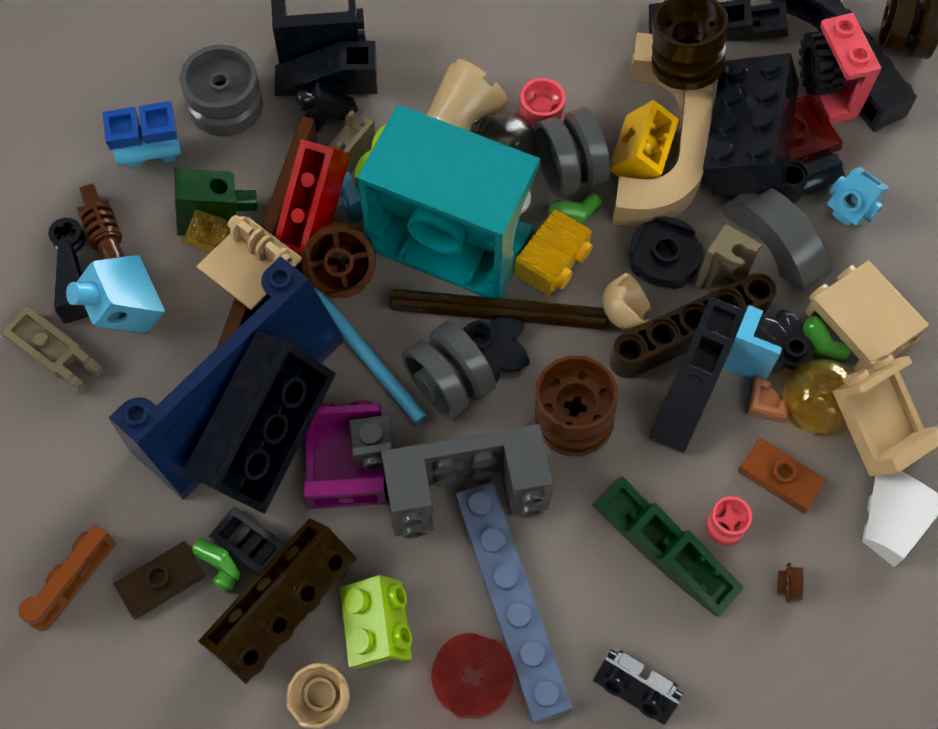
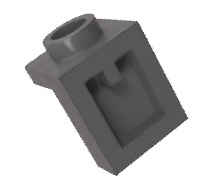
(368, 440)

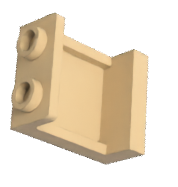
(867, 314)
(884, 417)

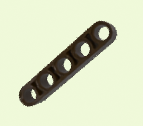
(674, 329)

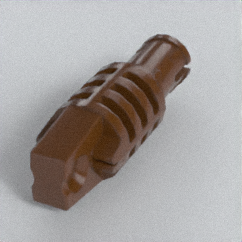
(100, 224)

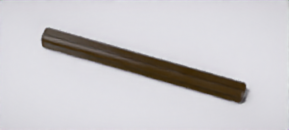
(495, 307)

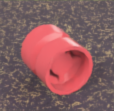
(541, 100)

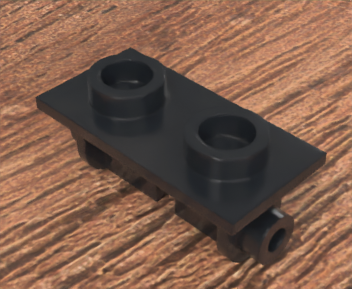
(653, 697)

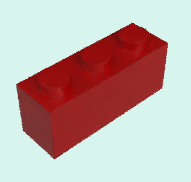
(311, 193)

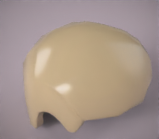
(625, 303)
(317, 696)

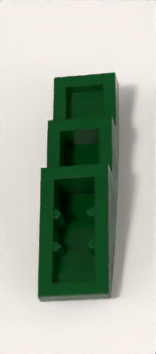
(668, 547)

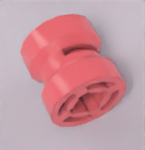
(730, 512)

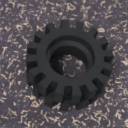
(818, 65)

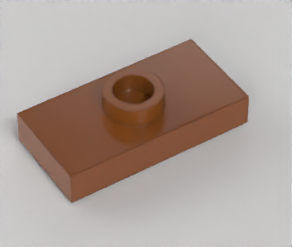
(782, 475)

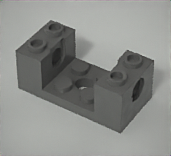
(513, 452)

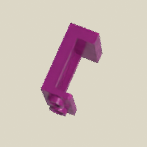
(330, 461)

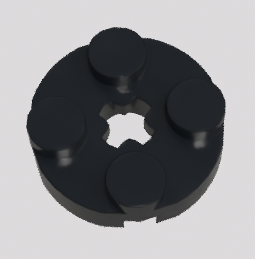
(663, 271)

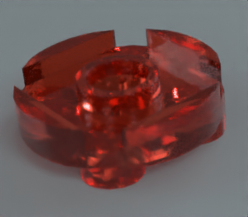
(480, 653)

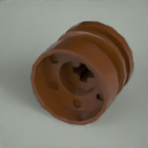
(580, 387)

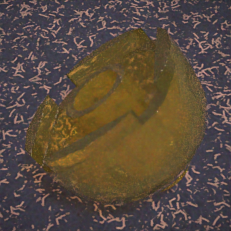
(811, 398)

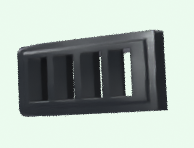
(67, 271)
(245, 557)

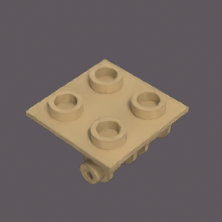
(243, 258)

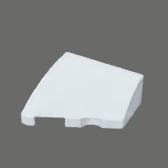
(898, 515)

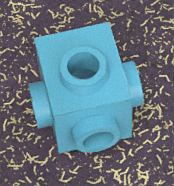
(866, 189)

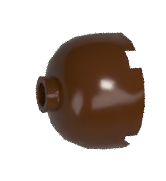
(339, 260)

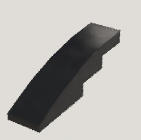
(749, 21)

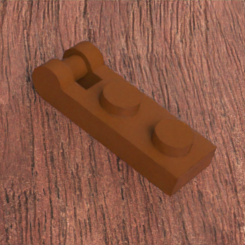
(67, 579)

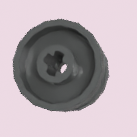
(221, 90)
(572, 152)
(449, 370)

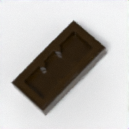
(159, 580)

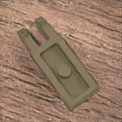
(49, 347)

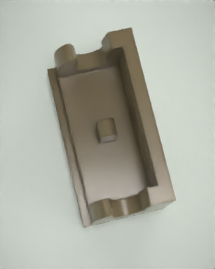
(354, 139)
(727, 258)

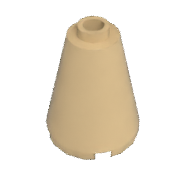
(466, 96)

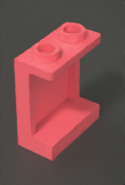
(856, 63)

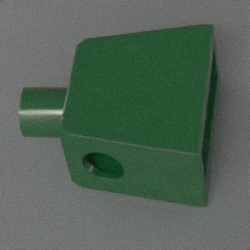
(209, 192)

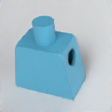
(117, 295)

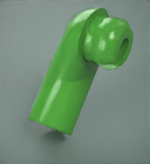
(578, 211)
(824, 346)

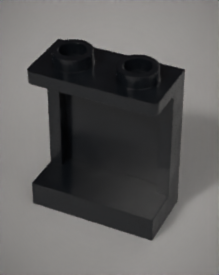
(309, 32)

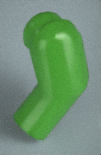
(221, 560)

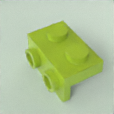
(375, 621)

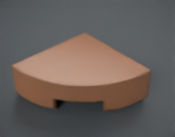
(766, 402)

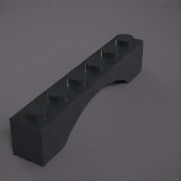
(891, 94)

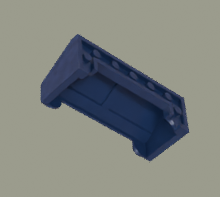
(169, 432)

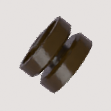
(910, 24)

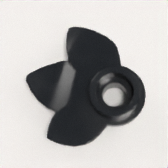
(786, 332)
(501, 346)

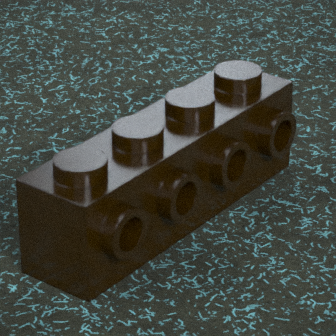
(278, 600)

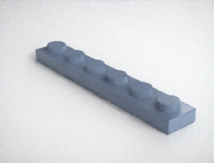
(513, 603)

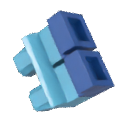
(144, 138)

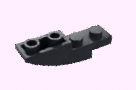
(697, 375)

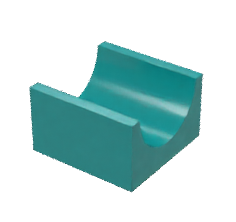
(447, 201)

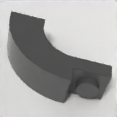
(785, 232)

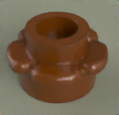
(790, 583)

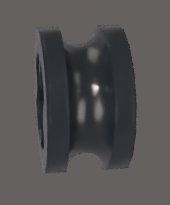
(63, 227)

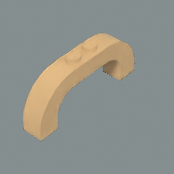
(669, 195)

